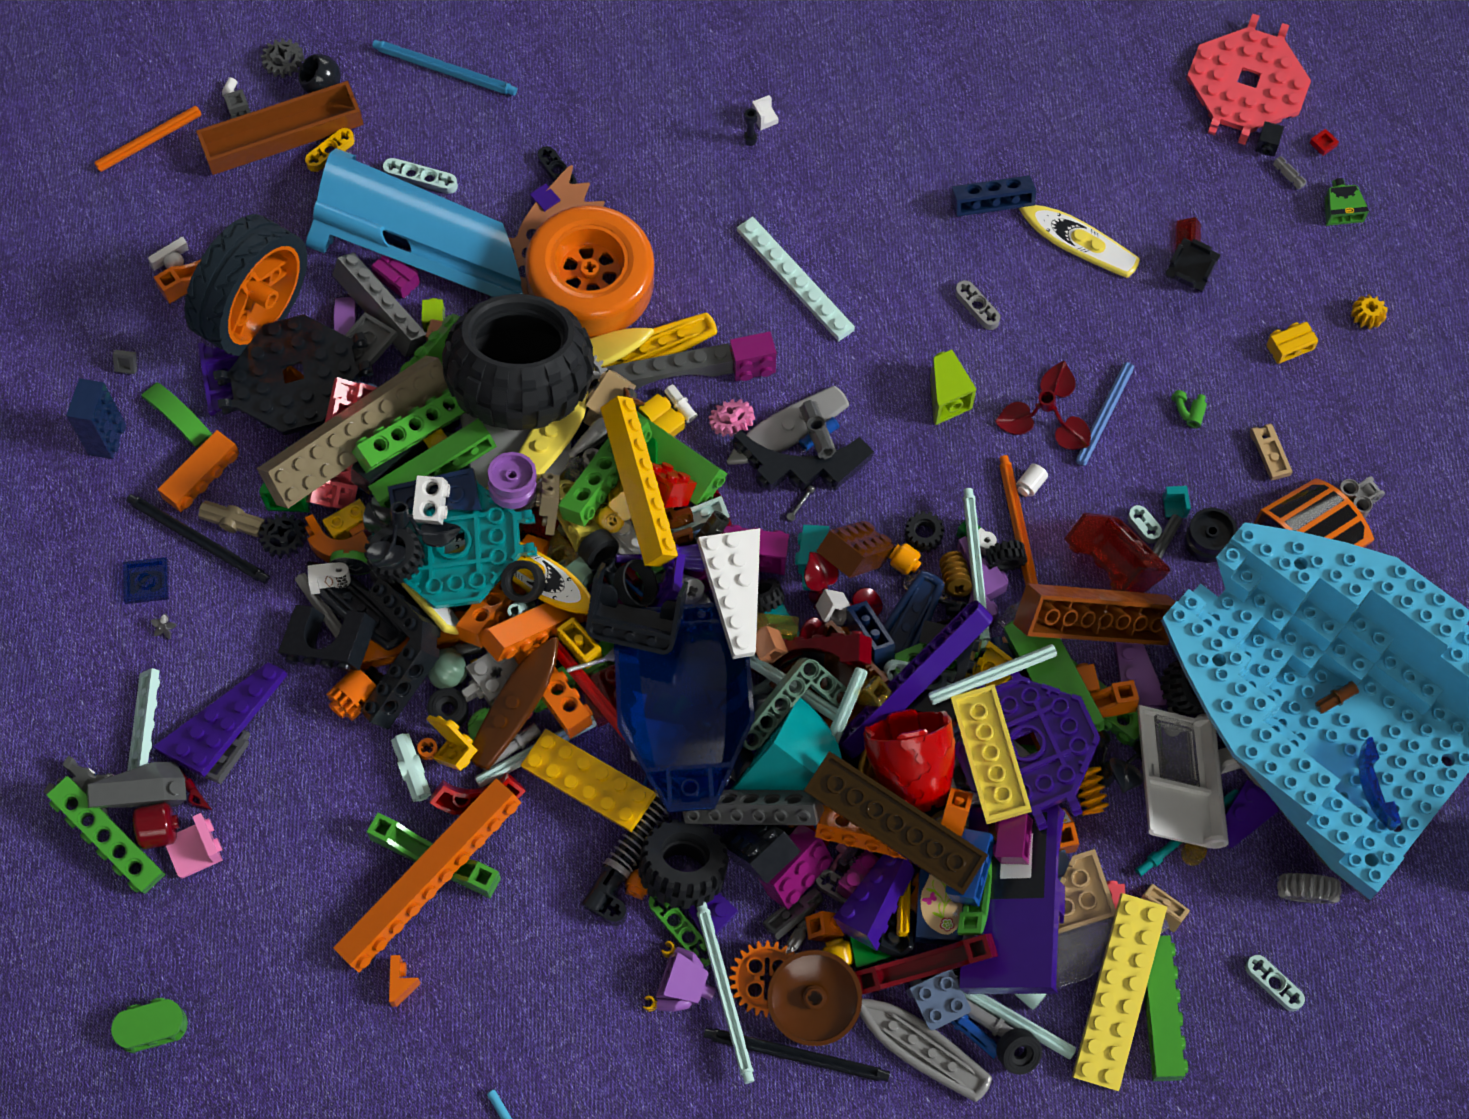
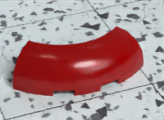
(457, 800)

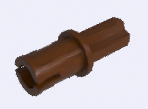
(1336, 697)

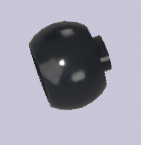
(318, 73)

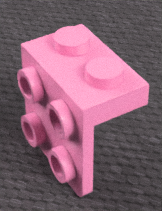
(195, 848)

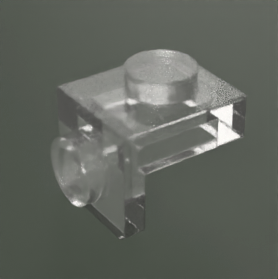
(574, 468)

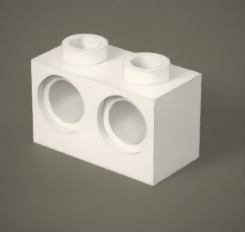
(424, 500)

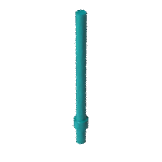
(1156, 858)

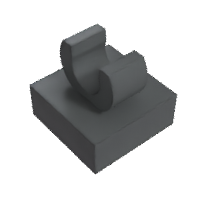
(125, 361)

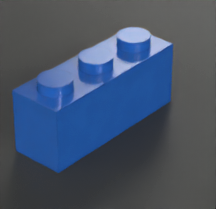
(974, 892)

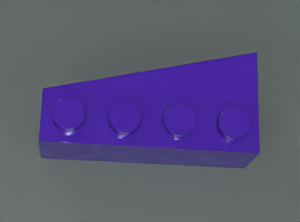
(874, 900)

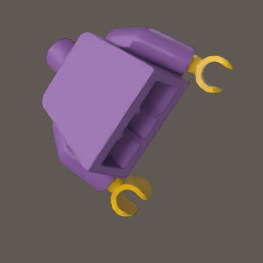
(682, 982)

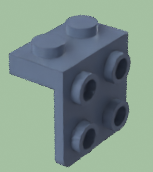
(939, 999)

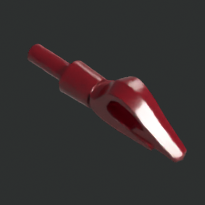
(191, 788)

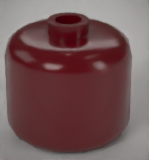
(155, 825)

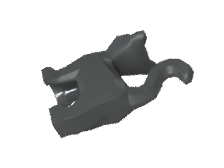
(81, 776)

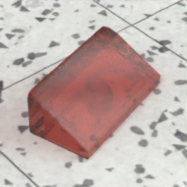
(1189, 229)

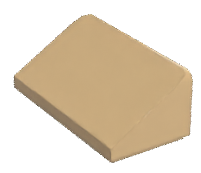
(1175, 911)

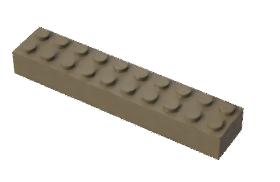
(330, 446)

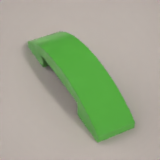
(177, 414)
(974, 918)

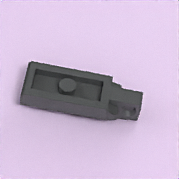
(784, 920)

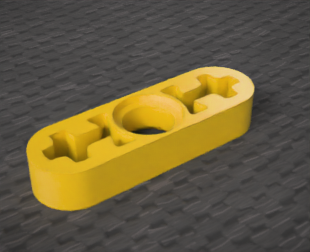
(332, 141)

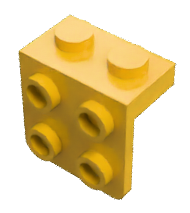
(458, 747)

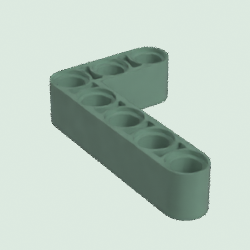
(790, 698)

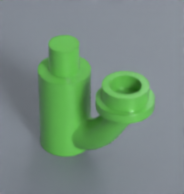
(1197, 410)

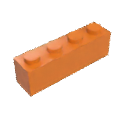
(199, 471)

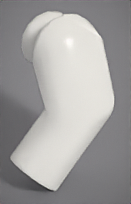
(229, 86)

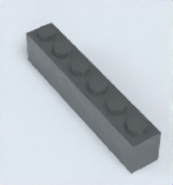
(378, 302)

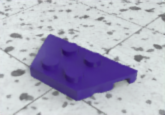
(213, 360)

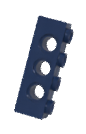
(993, 195)

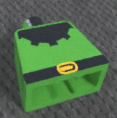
(1344, 204)

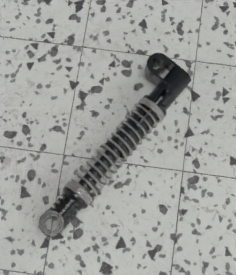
(600, 893)

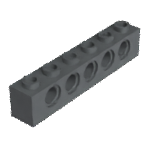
(760, 808)

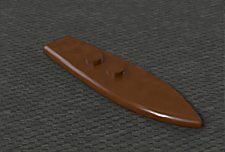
(514, 704)

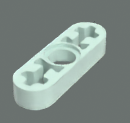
(1275, 993)

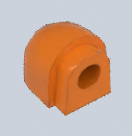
(634, 886)

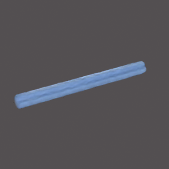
(1106, 412)

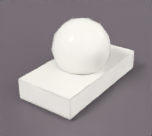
(169, 255)

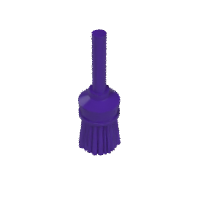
(692, 562)

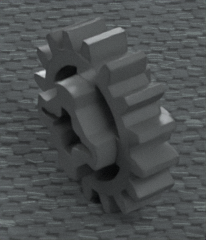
(282, 57)

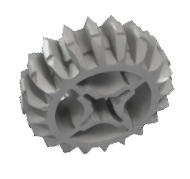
(1309, 888)

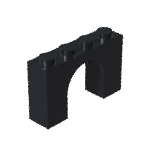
(344, 652)
(965, 667)

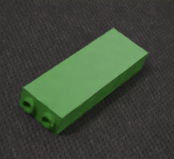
(686, 460)
(1055, 672)

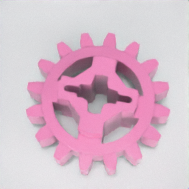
(731, 417)

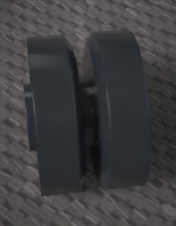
(1209, 533)

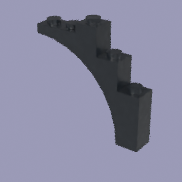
(802, 470)

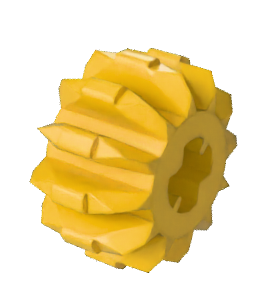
(1369, 311)

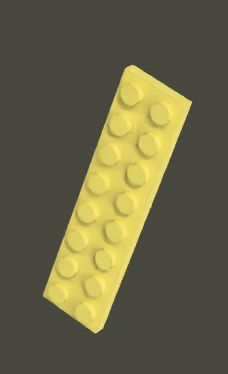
(1119, 992)

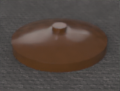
(814, 998)

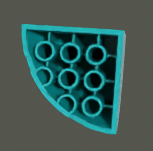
(790, 752)

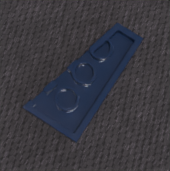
(462, 497)

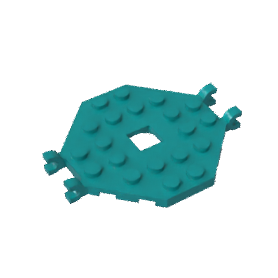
(490, 546)

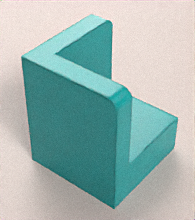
(1176, 501)

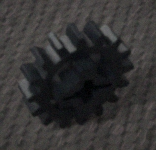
(292, 539)

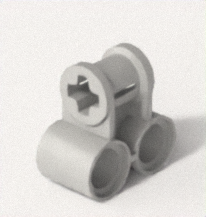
(1362, 494)

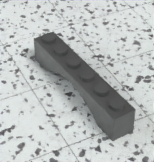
(705, 361)

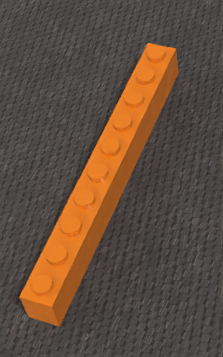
(427, 875)

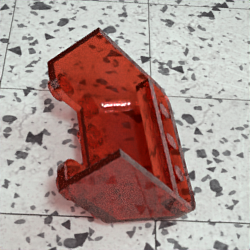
(1117, 551)

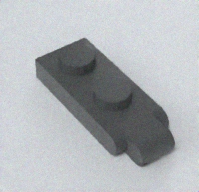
(229, 758)

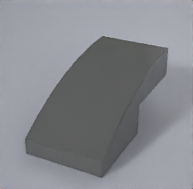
(237, 103)

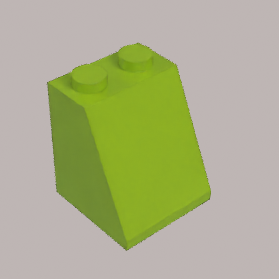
(950, 387)

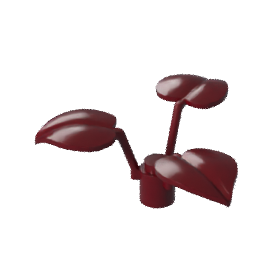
(1056, 382)
(817, 577)

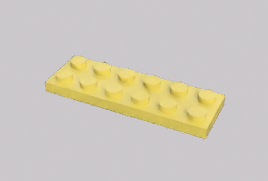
(991, 754)

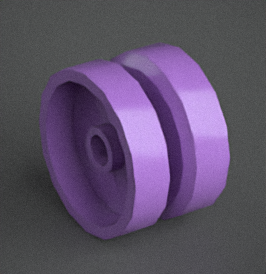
(512, 480)

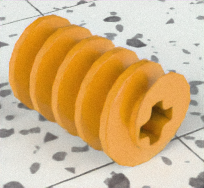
(1091, 792)

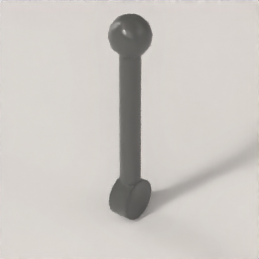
(791, 516)

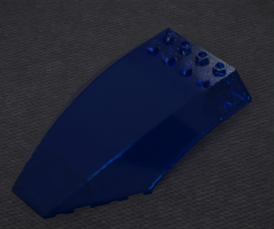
(686, 710)

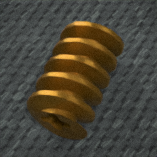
(955, 574)

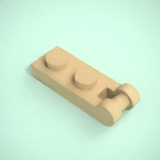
(1271, 452)

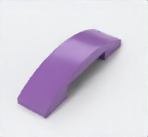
(344, 314)

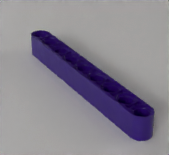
(919, 673)

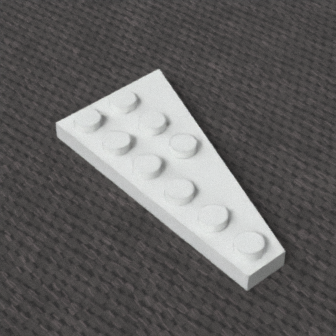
(733, 574)

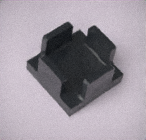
(1192, 264)

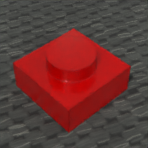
(1324, 142)

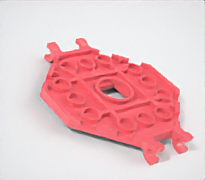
(1239, 106)

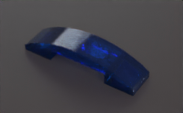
(1385, 812)

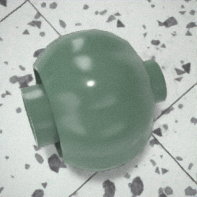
(448, 669)

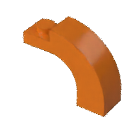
(324, 546)

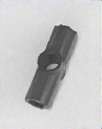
(817, 429)

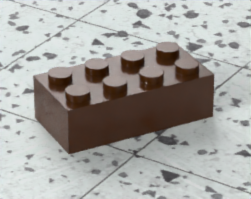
(856, 548)

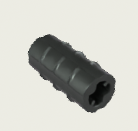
(714, 525)

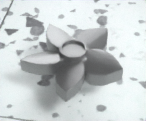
(163, 626)

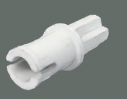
(680, 403)

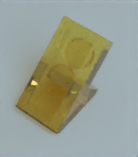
(560, 550)

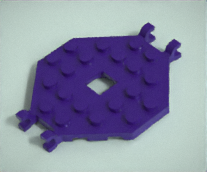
(1065, 740)

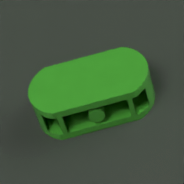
(149, 1025)

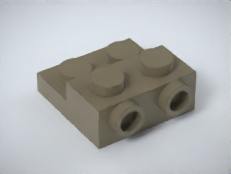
(547, 500)

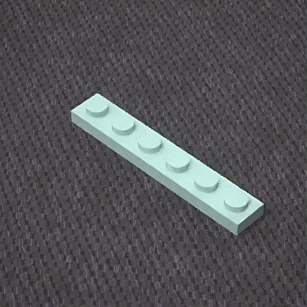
(143, 718)

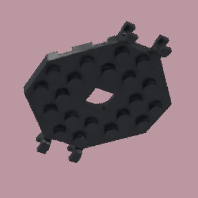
(300, 404)

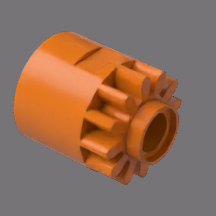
(350, 694)

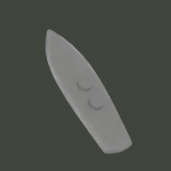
(788, 426)
(925, 1049)

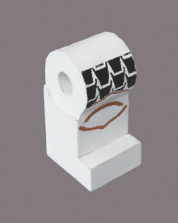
(328, 576)

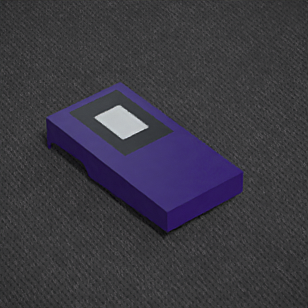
(1022, 915)

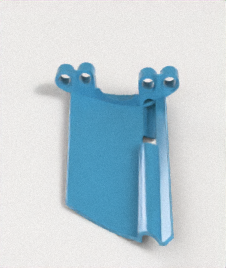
(443, 236)

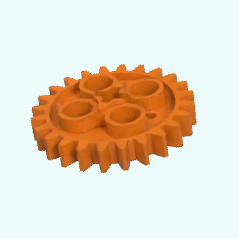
(745, 977)

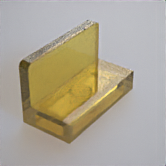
(785, 624)

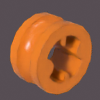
(426, 755)

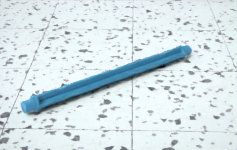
(446, 68)

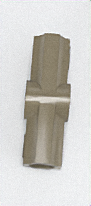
(231, 518)

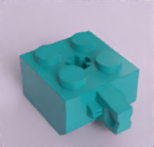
(809, 541)

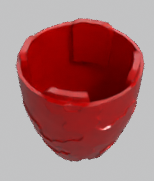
(913, 756)

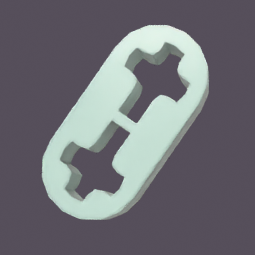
(1145, 523)

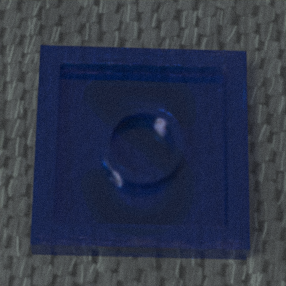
(145, 580)

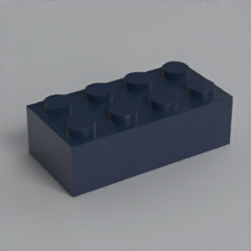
(96, 418)

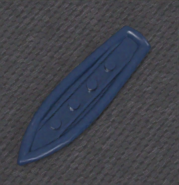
(912, 610)

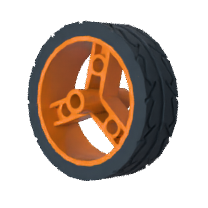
(245, 282)

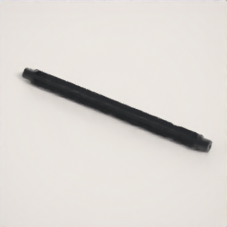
(198, 538)
(801, 1055)

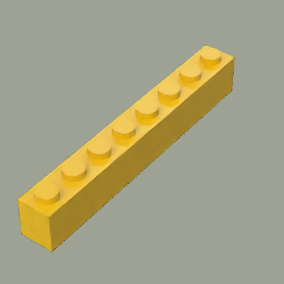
(639, 481)

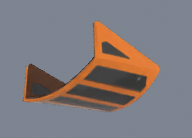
(1319, 511)

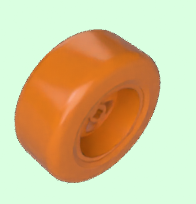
(600, 233)

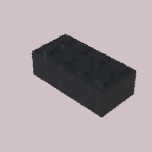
(760, 849)

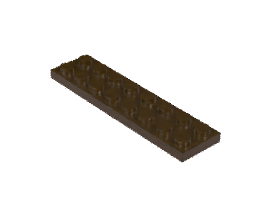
(895, 823)

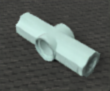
(411, 767)

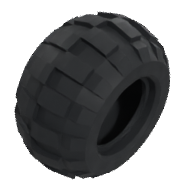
(518, 362)

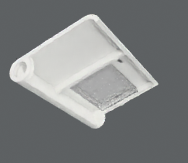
(1182, 778)

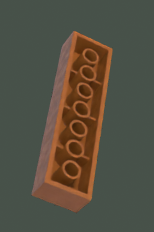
(1093, 614)

